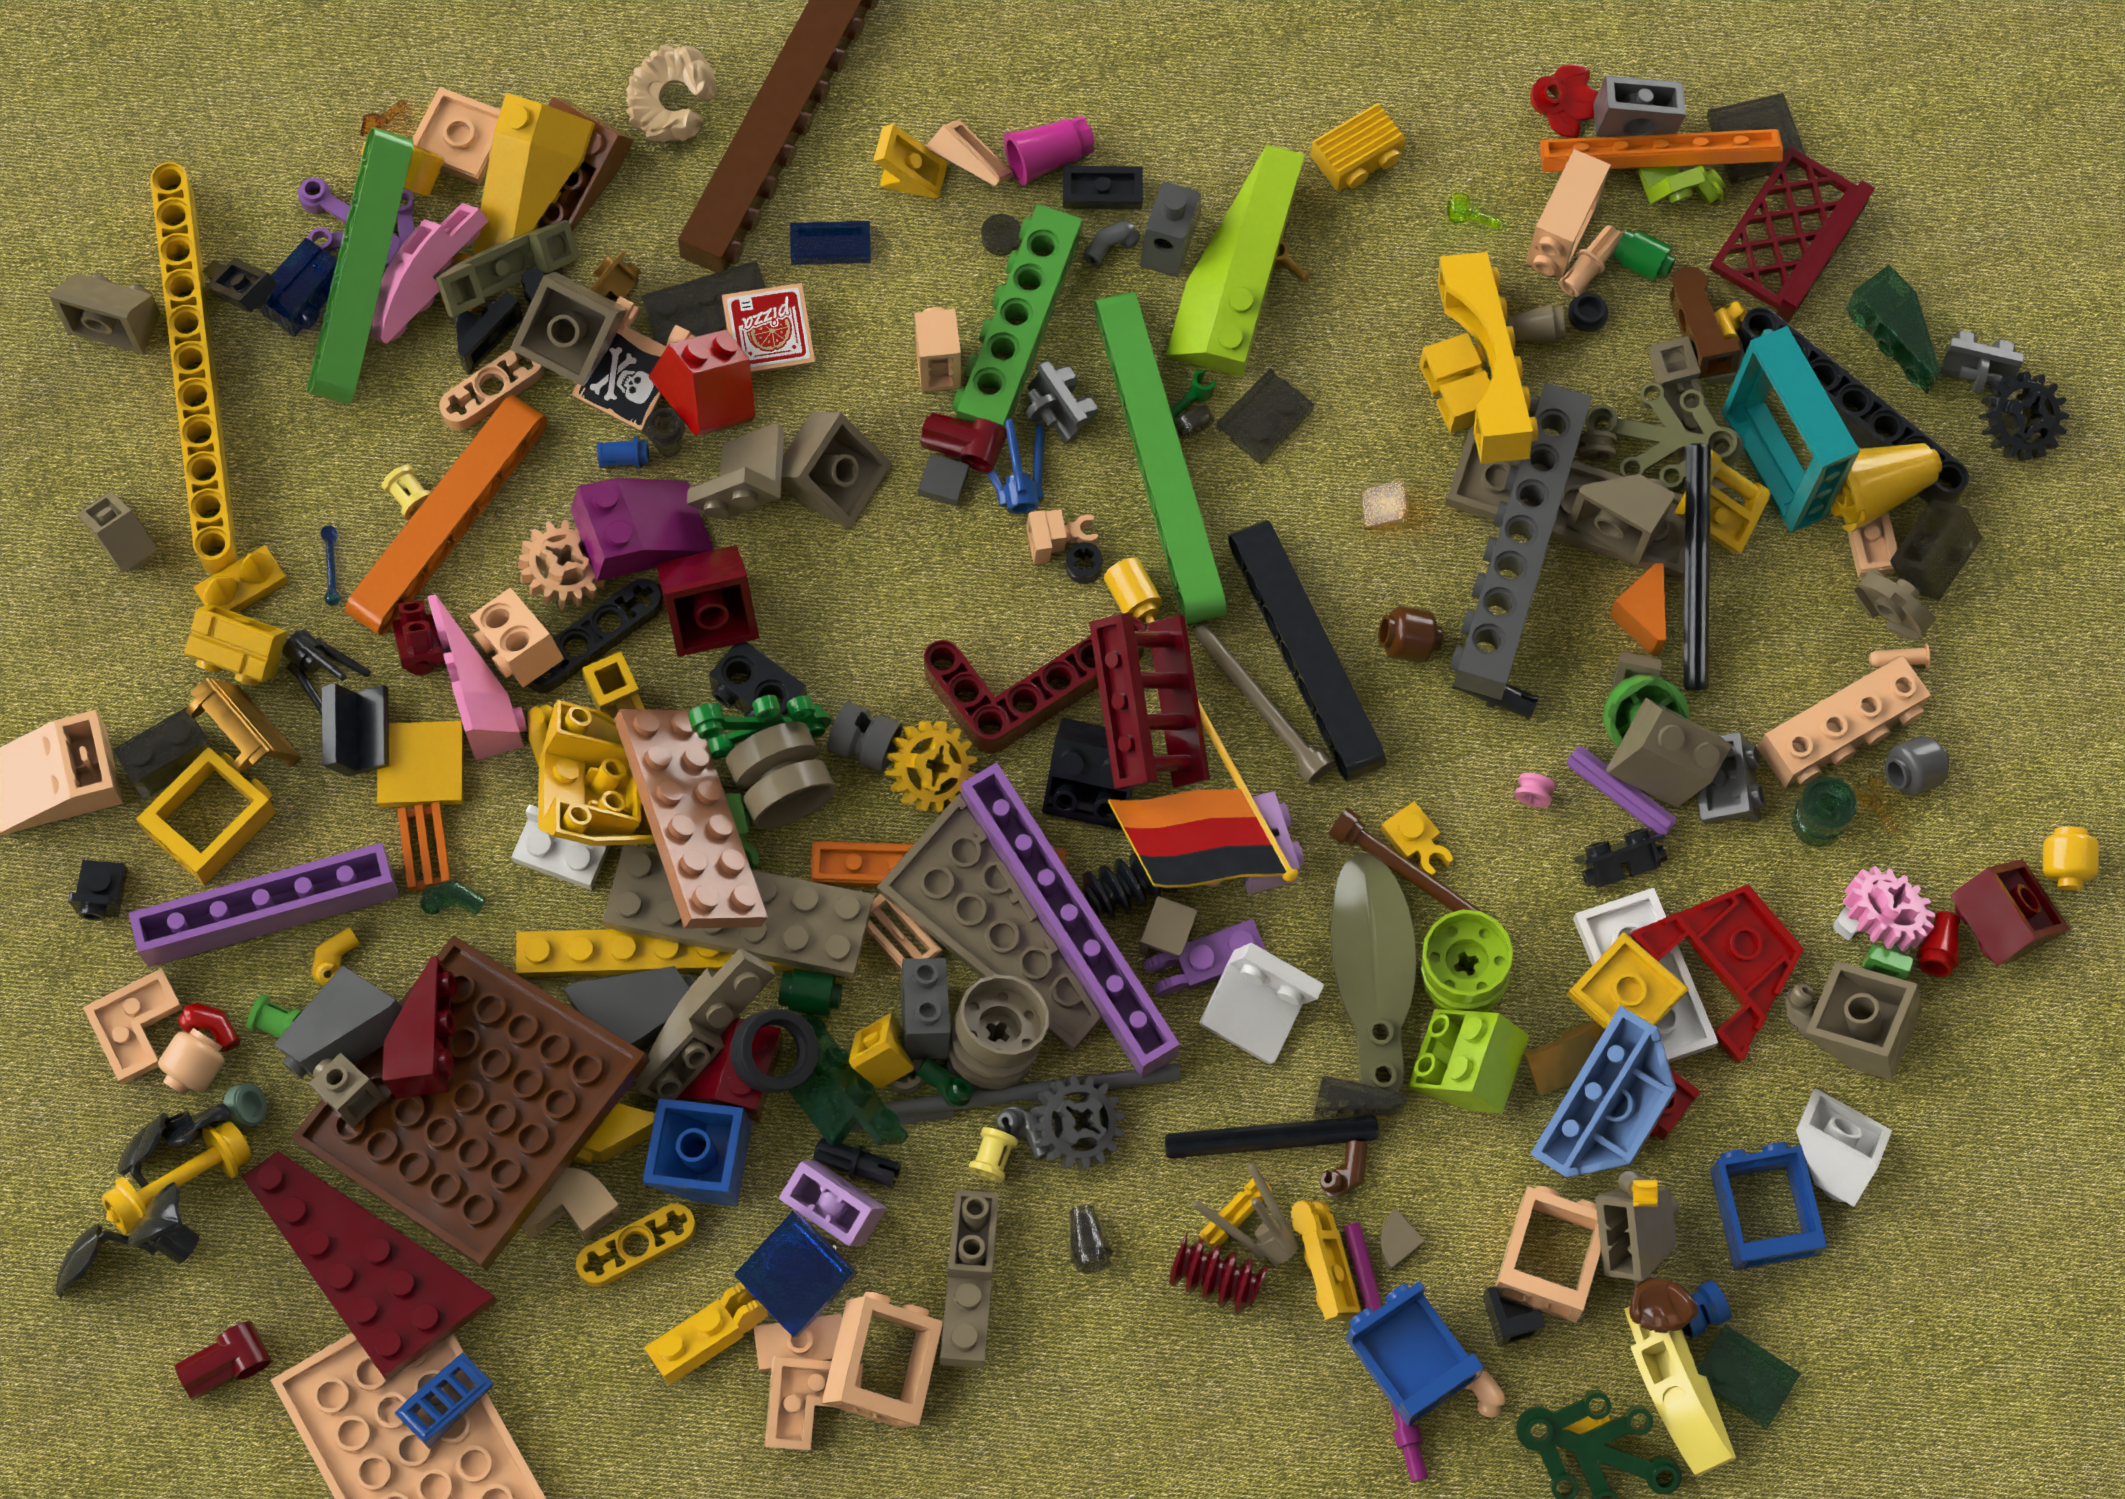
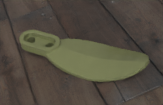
(1373, 963)

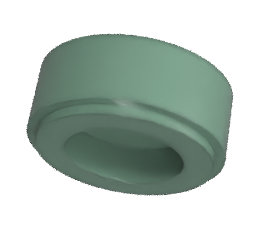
(246, 1105)

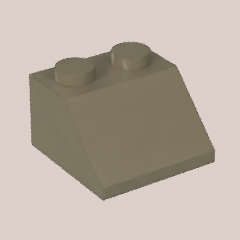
(106, 311)
(568, 328)
(832, 467)
(1622, 513)
(1668, 754)
(1865, 1019)

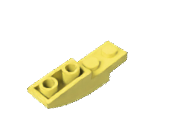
(1682, 1398)

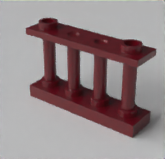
(1125, 705)

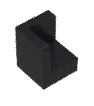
(1510, 1319)

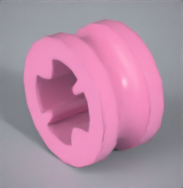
(1534, 790)

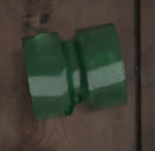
(1823, 811)

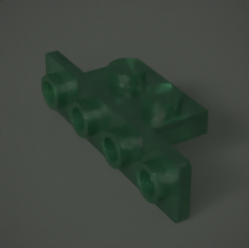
(840, 1097)

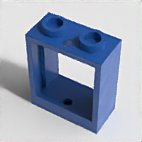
(1774, 1250)

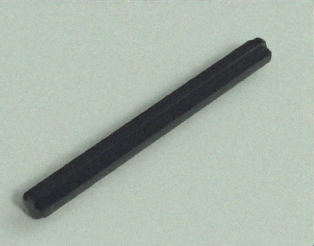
(1697, 566)

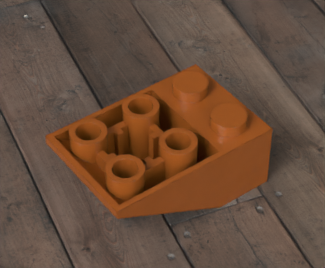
(600, 165)

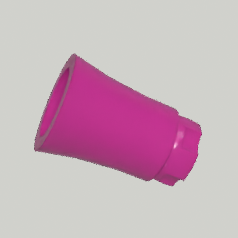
(1047, 147)

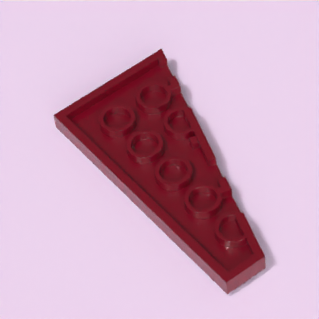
(377, 1279)

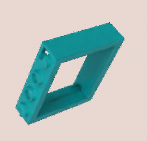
(1798, 496)

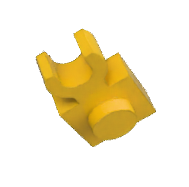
(1414, 835)

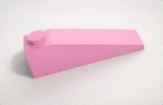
(482, 701)

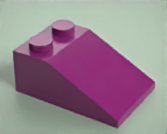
(636, 524)

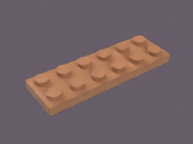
(690, 820)

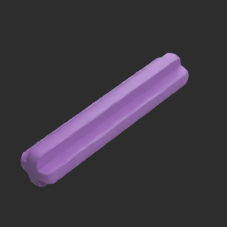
(1620, 792)

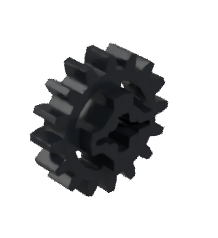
(2009, 424)

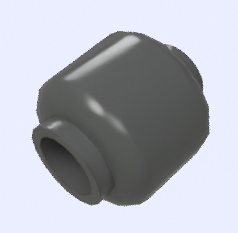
(1917, 765)

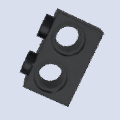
(764, 680)

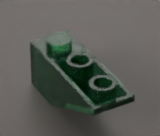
(1894, 318)

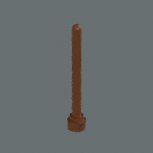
(1351, 830)

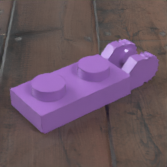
(1203, 958)

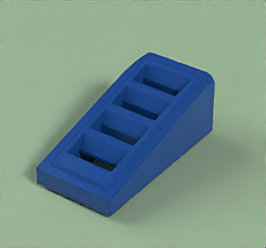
(444, 1422)

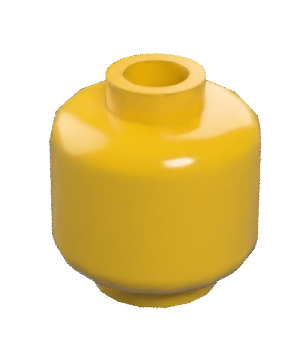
(2070, 857)

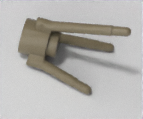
(1273, 1236)

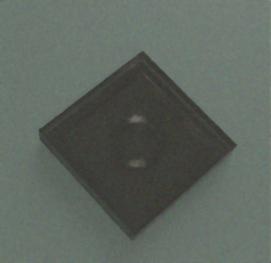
(1757, 114)

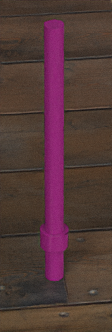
(1406, 1437)

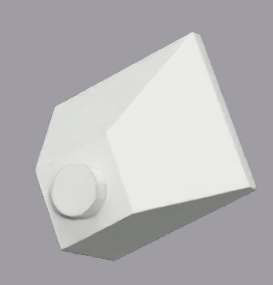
(1840, 1146)

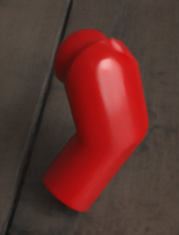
(210, 1019)

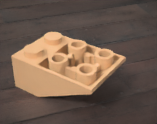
(57, 773)

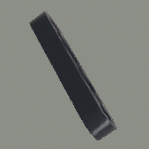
(597, 640)

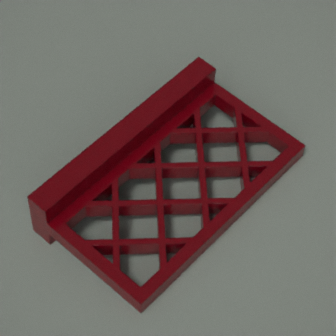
(1816, 256)

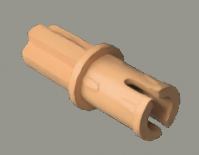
(1590, 262)

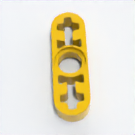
(670, 1241)

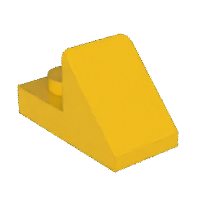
(908, 164)
(879, 1054)

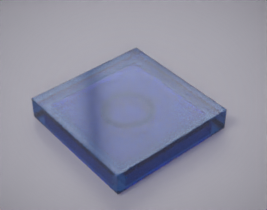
(795, 1273)

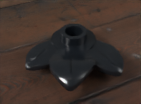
(185, 1129)

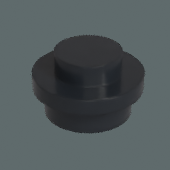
(1588, 312)

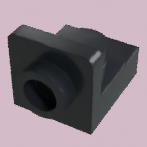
(99, 890)

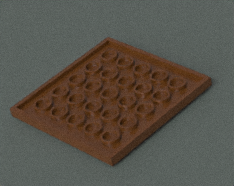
(515, 1115)

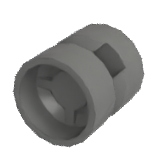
(863, 736)

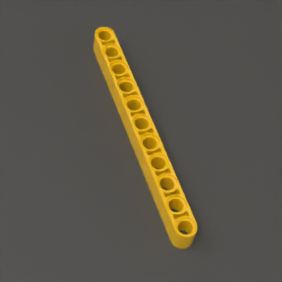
(199, 382)

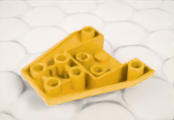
(587, 781)

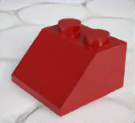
(706, 382)

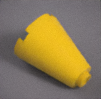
(1884, 480)

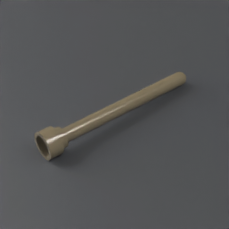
(1312, 762)

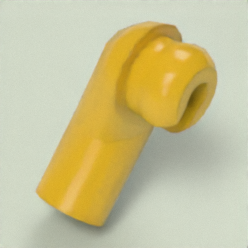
(329, 955)

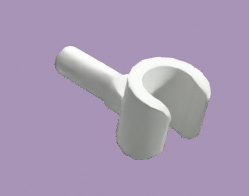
(1845, 926)

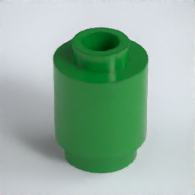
(1645, 255)

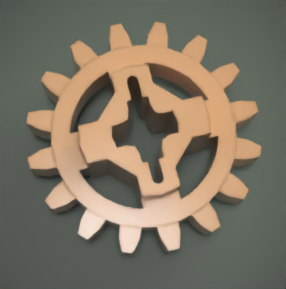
(550, 552)

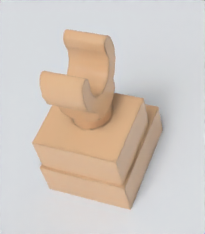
(1049, 534)

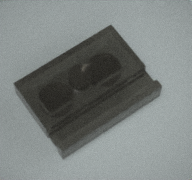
(1265, 416)

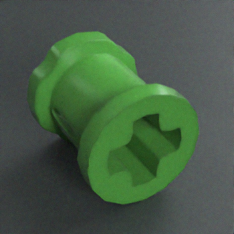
(270, 1017)

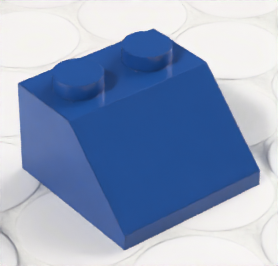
(698, 1151)

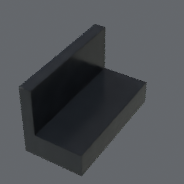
(355, 729)

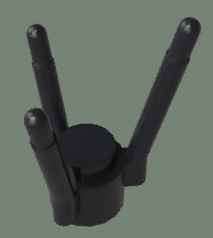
(310, 655)

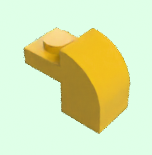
(612, 685)

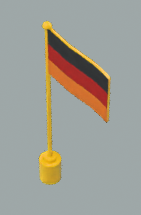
(1194, 833)

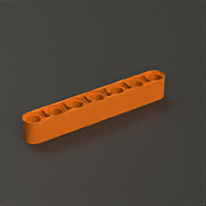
(446, 514)

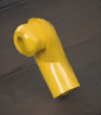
(1730, 319)
(537, 722)

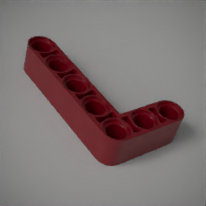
(1001, 709)

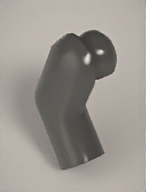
(1105, 238)
(1017, 1123)

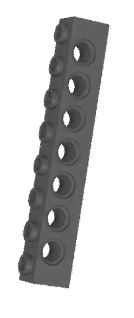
(1489, 671)

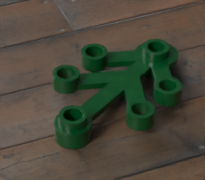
(1593, 1446)

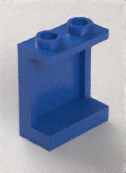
(1411, 1353)

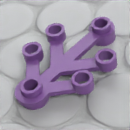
(327, 202)

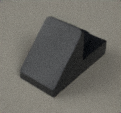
(480, 336)

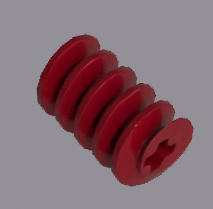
(1216, 1274)

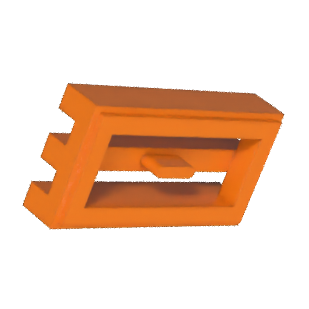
(420, 813)

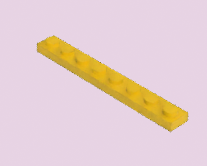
(611, 954)

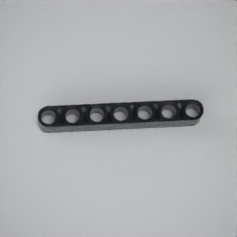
(1873, 411)
(1307, 651)

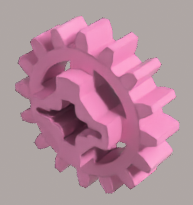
(1889, 908)

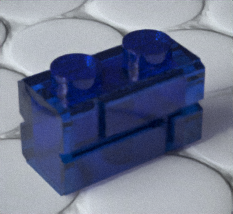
(302, 288)

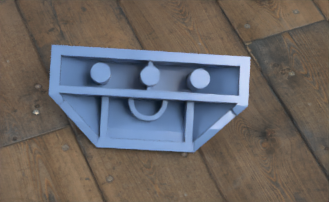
(1610, 1101)

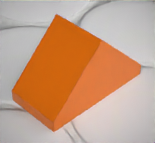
(1642, 610)

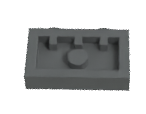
(1735, 787)

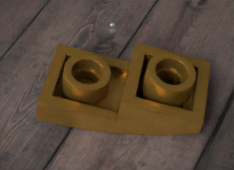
(1562, 1060)

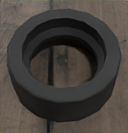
(806, 1050)

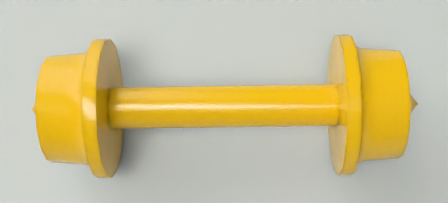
(225, 1147)

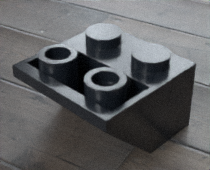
(1082, 776)

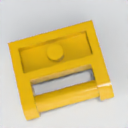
(1729, 521)

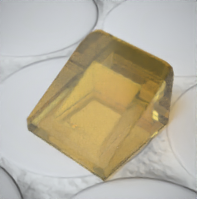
(1385, 506)

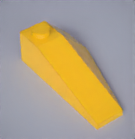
(527, 166)

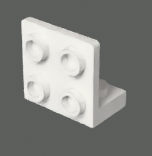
(1258, 1001)

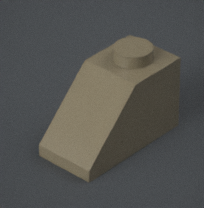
(118, 532)

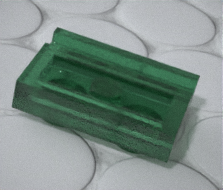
(1747, 1376)

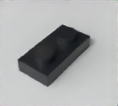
(1102, 187)

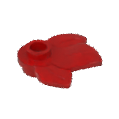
(1572, 99)

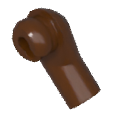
(1350, 1174)

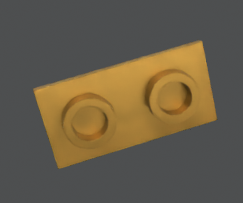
(615, 277)

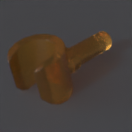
(380, 121)

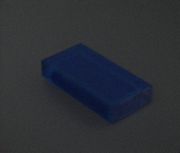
(830, 243)

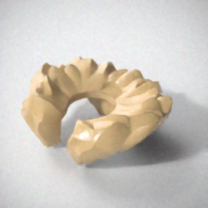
(647, 86)

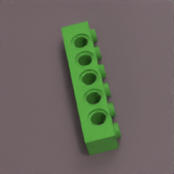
(1047, 231)

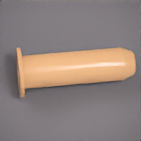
(1913, 656)

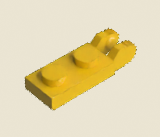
(1326, 1259)
(706, 1333)

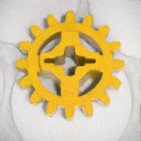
(937, 751)

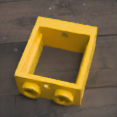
(231, 840)

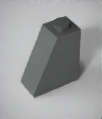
(631, 1004)
(342, 1018)

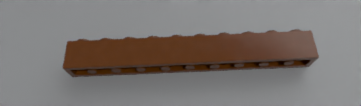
(770, 132)

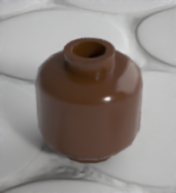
(1410, 634)

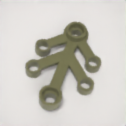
(1671, 436)

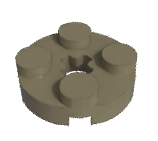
(1895, 603)

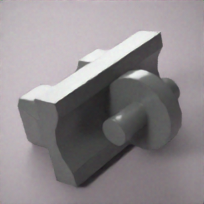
(1980, 362)
(1056, 405)

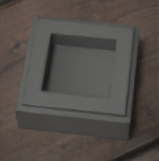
(943, 480)

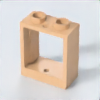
(1567, 214)
(1536, 1291)
(840, 1385)

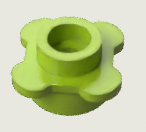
(1712, 187)

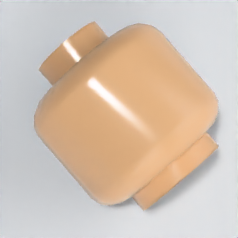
(191, 1062)

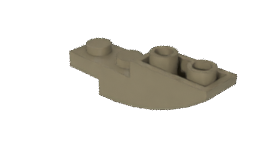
(694, 1028)
(969, 1279)

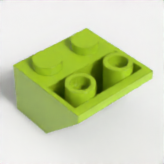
(1469, 1059)

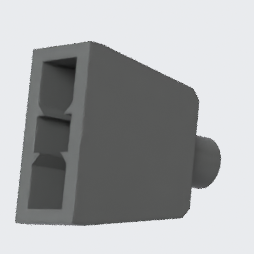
(1172, 219)

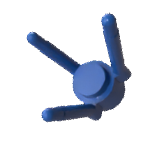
(1021, 492)

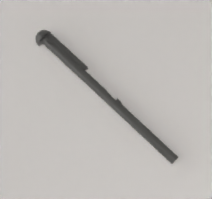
(936, 1108)

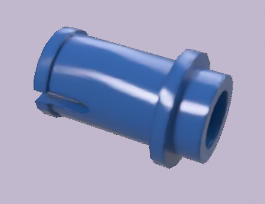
(623, 453)

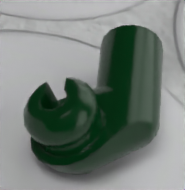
(953, 1089)

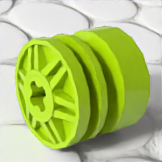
(1476, 942)

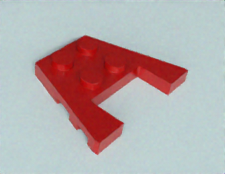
(1742, 947)

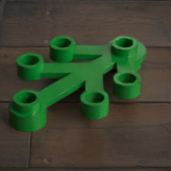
(710, 722)

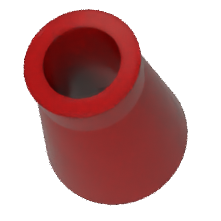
(1940, 948)

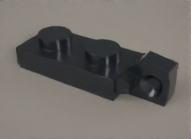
(240, 284)

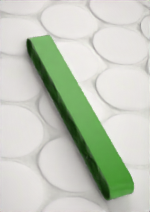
(1160, 458)

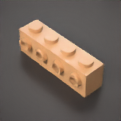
(1844, 722)

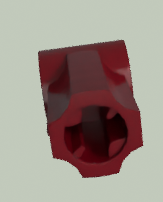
(974, 443)
(235, 1356)

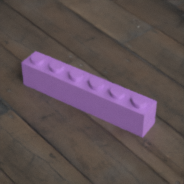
(263, 905)

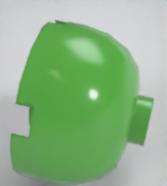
(1628, 697)

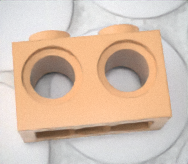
(938, 349)
(515, 637)

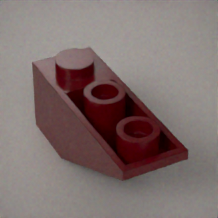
(418, 1043)

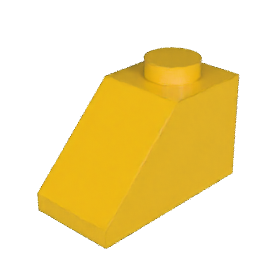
(617, 1133)

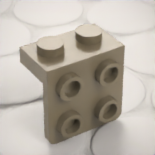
(747, 475)

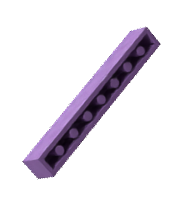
(1070, 921)

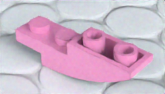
(409, 279)

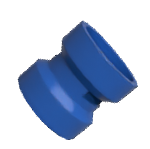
(1711, 1309)

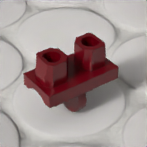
(417, 639)

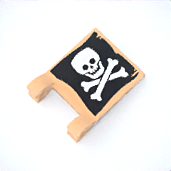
(621, 378)

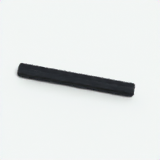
(1271, 1136)

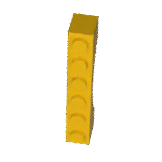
(1472, 299)

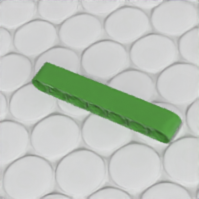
(360, 266)

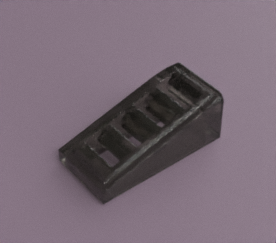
(1350, 1099)

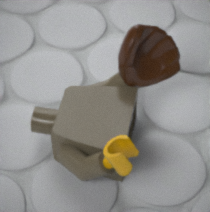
(1634, 1240)

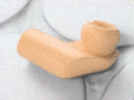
(1489, 1395)

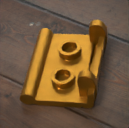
(241, 723)

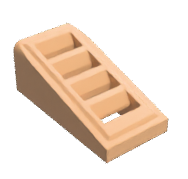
(966, 150)

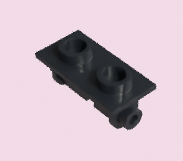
(1605, 859)

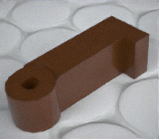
(1699, 322)

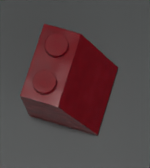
(707, 600)

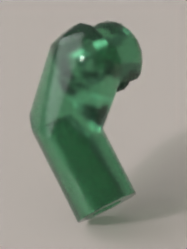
(451, 893)

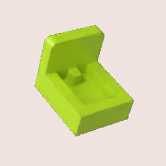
(1668, 183)

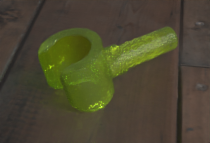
(1459, 212)

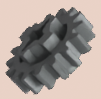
(1088, 1108)

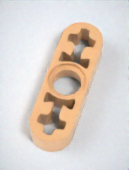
(461, 393)

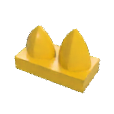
(242, 581)

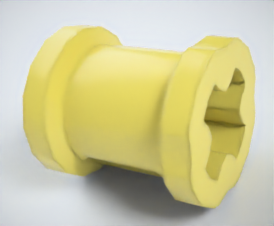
(405, 476)
(993, 1154)

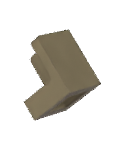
(1168, 927)

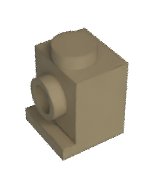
(345, 1089)

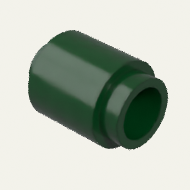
(810, 992)

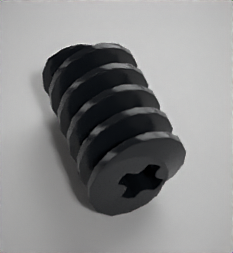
(1119, 886)

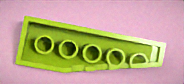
(1235, 270)

